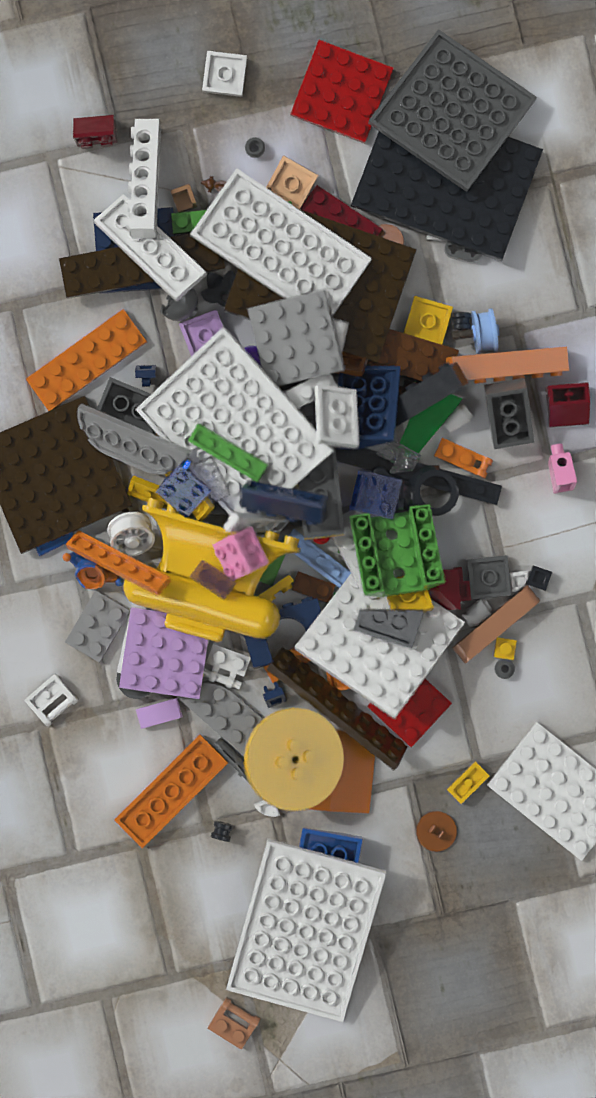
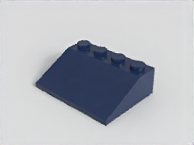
(376, 403)

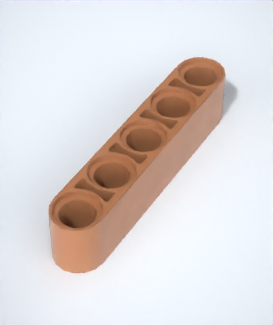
(496, 624)

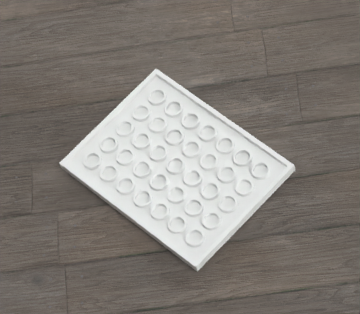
(241, 403)
(305, 930)

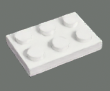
(336, 416)

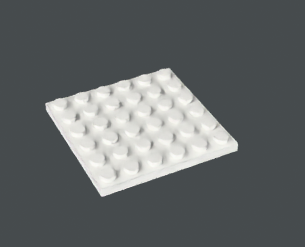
(369, 665)

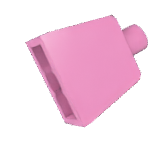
(563, 477)

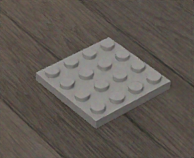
(296, 338)

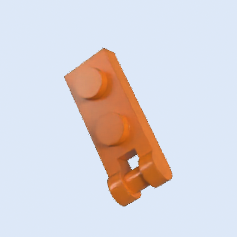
(462, 457)

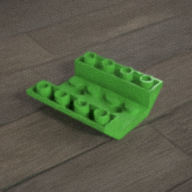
(412, 551)

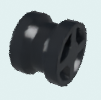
(461, 321)
(222, 831)

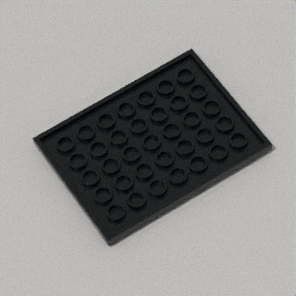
(420, 198)

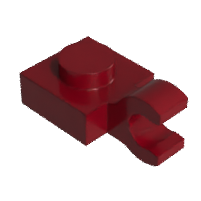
(464, 586)

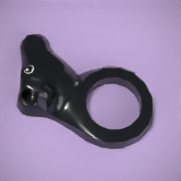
(410, 488)

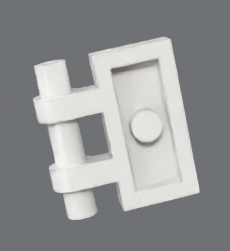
(228, 660)

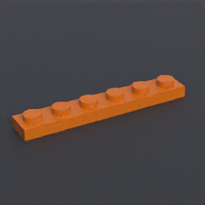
(118, 563)

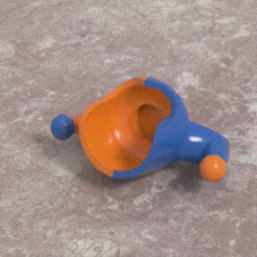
(91, 574)

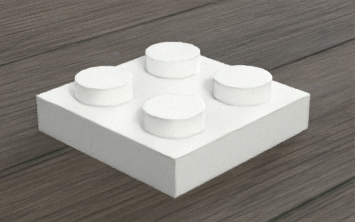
(224, 73)

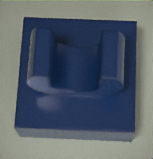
(145, 372)
(275, 696)

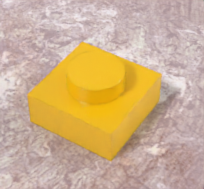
(504, 648)

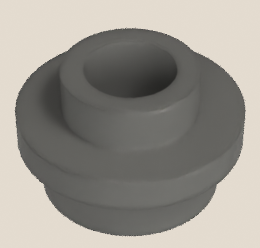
(254, 141)
(509, 673)

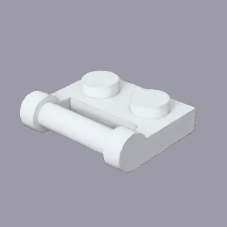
(47, 694)

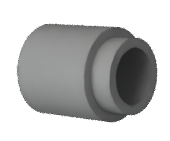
(477, 613)

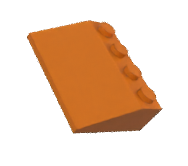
(355, 784)

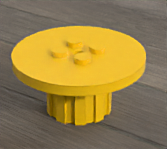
(294, 759)

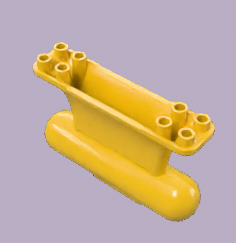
(190, 605)

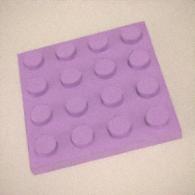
(161, 658)

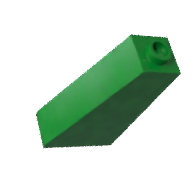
(426, 424)

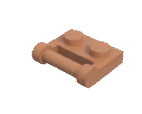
(229, 1028)

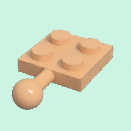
(292, 181)

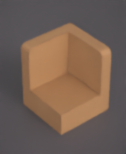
(183, 198)

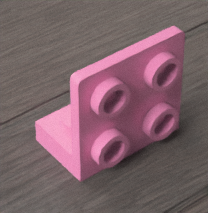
(240, 553)

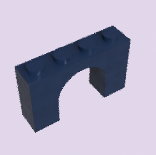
(303, 613)

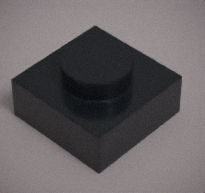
(539, 578)

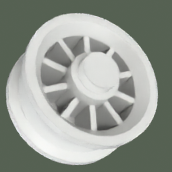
(131, 533)

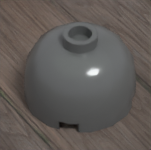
(182, 308)

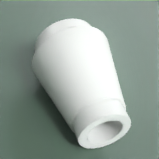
(458, 418)

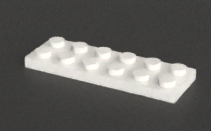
(156, 256)

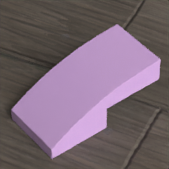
(159, 713)

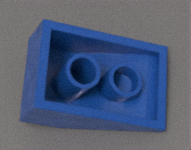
(332, 843)

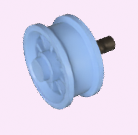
(483, 331)

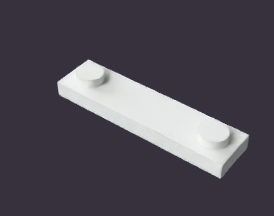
(259, 521)

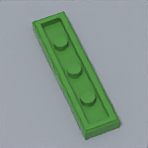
(228, 452)

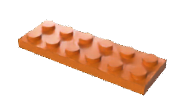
(86, 360)
(171, 791)

